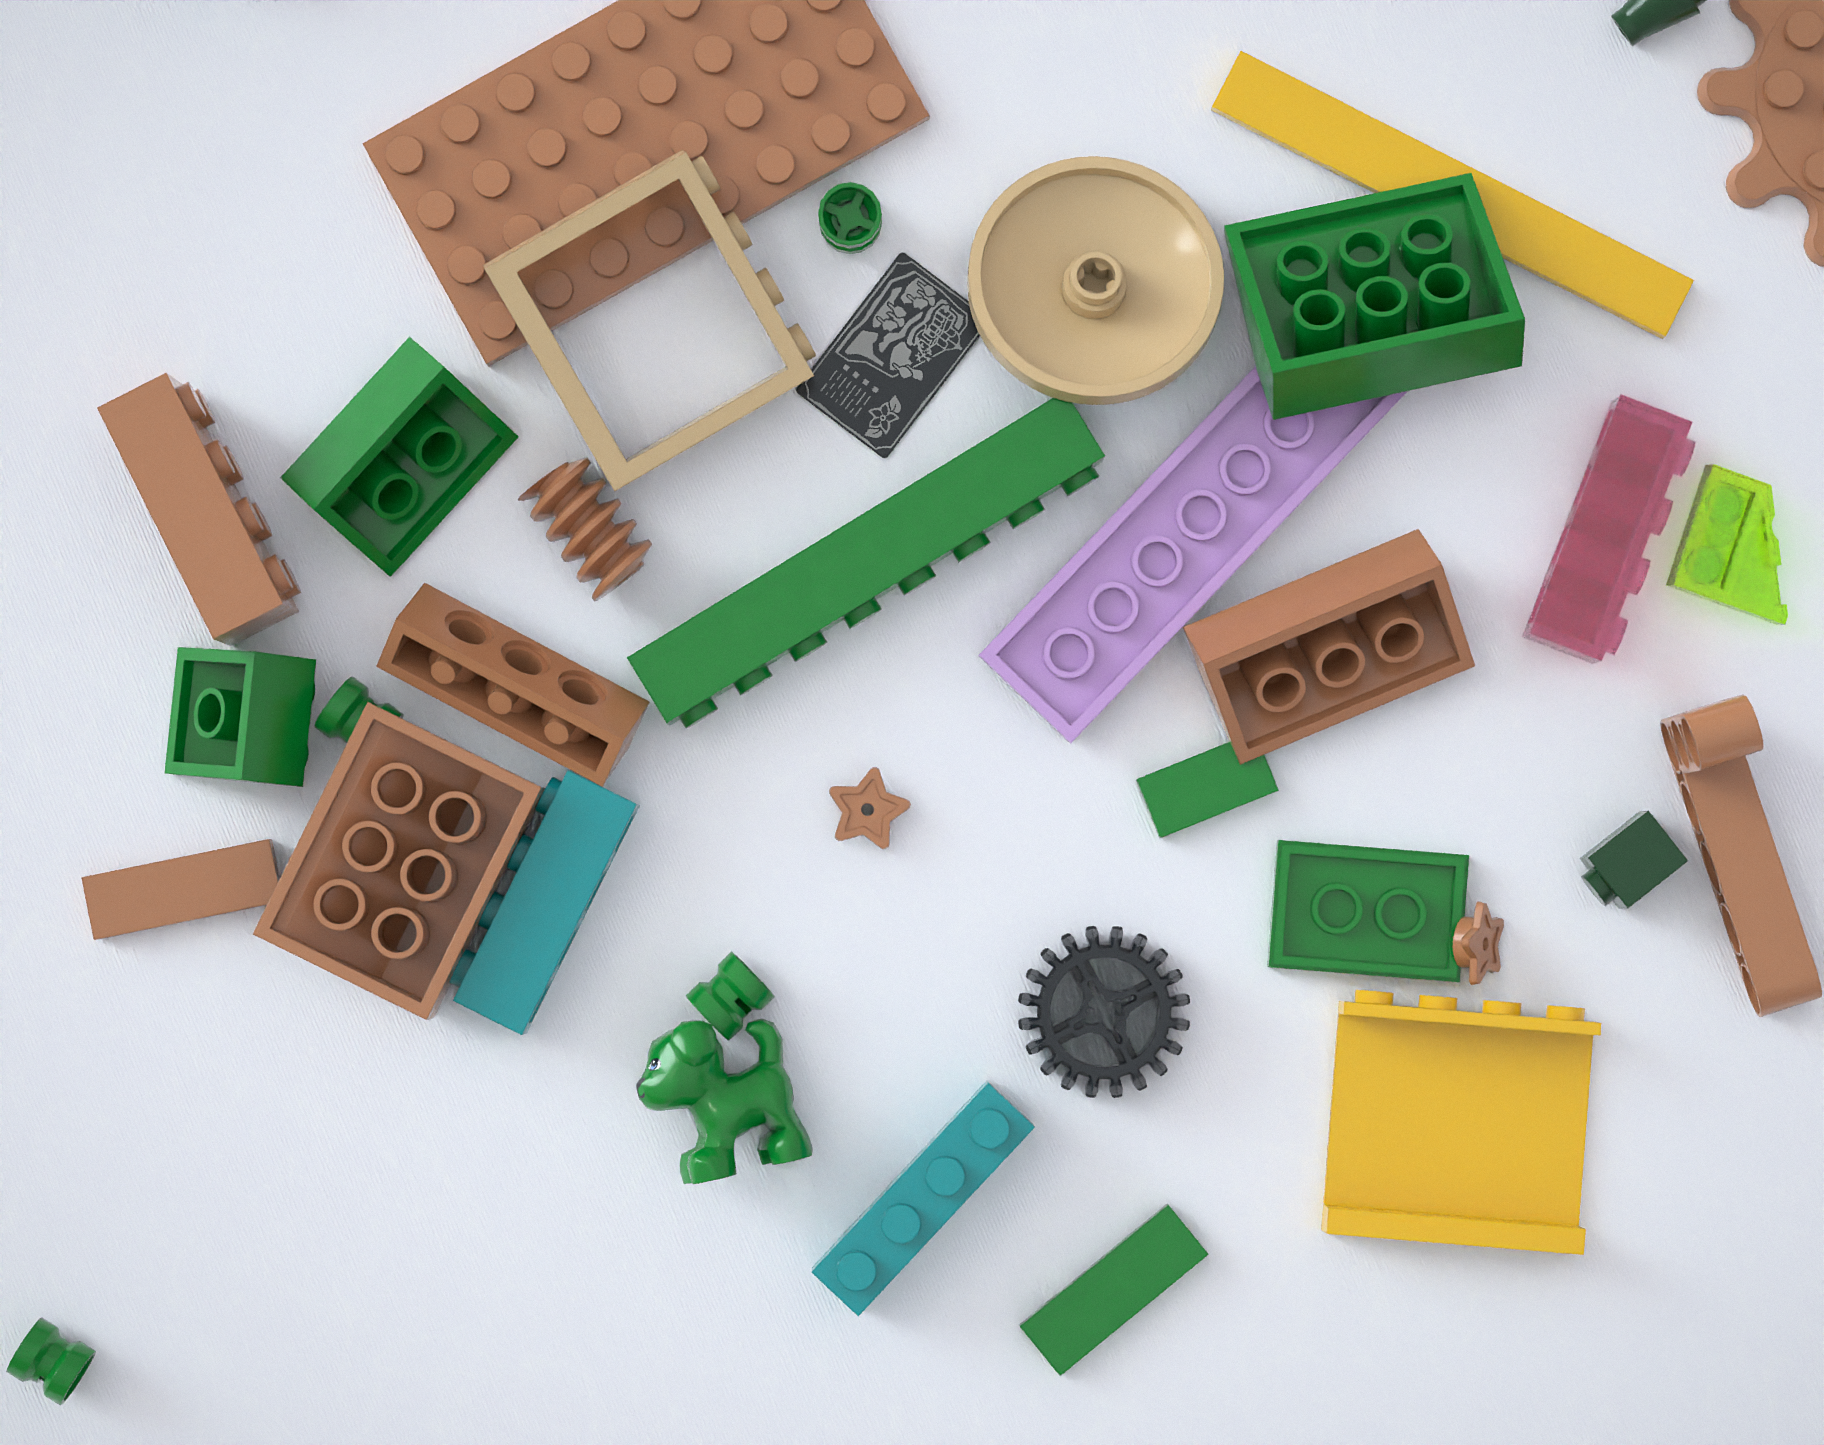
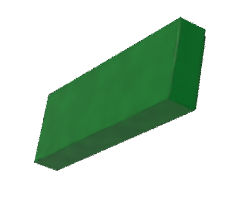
(1113, 1289)

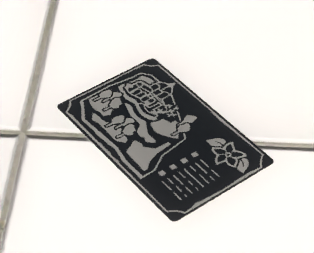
(892, 355)

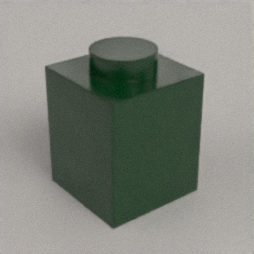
(1631, 861)

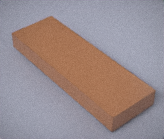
(181, 889)

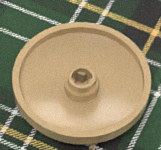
(1095, 280)

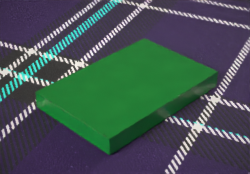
(1366, 910)

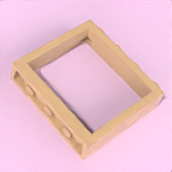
(757, 287)

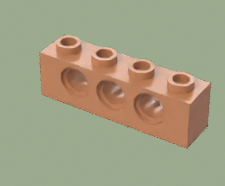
(512, 684)

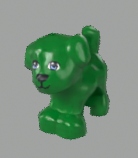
(689, 1074)

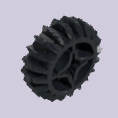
(1152, 987)

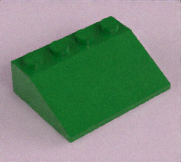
(1375, 296)

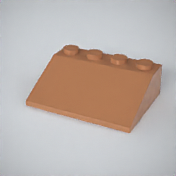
(399, 861)

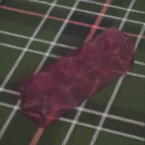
(1608, 530)

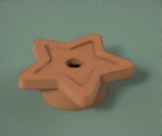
(854, 822)
(1477, 943)

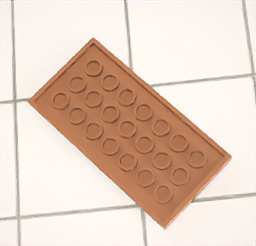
(750, 85)

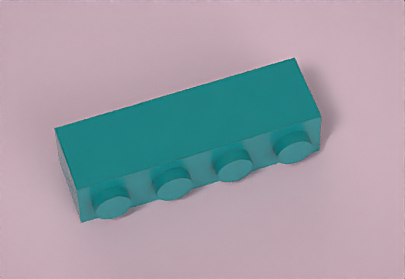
(545, 902)
(922, 1198)

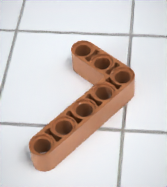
(1739, 852)

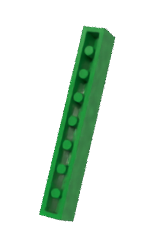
(866, 560)

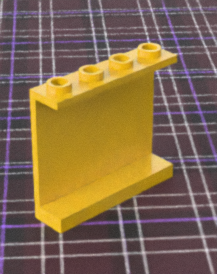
(1458, 1123)

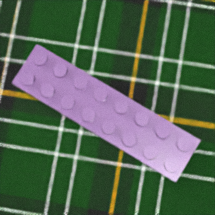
(1170, 551)

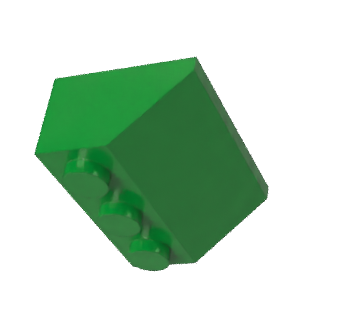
(399, 457)

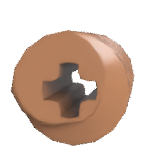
(588, 526)

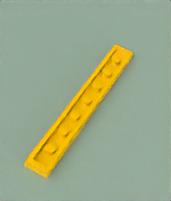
(1388, 159)

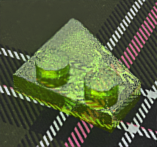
(1731, 546)

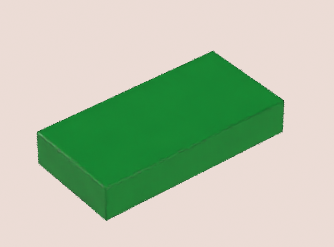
(1203, 788)

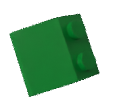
(240, 716)

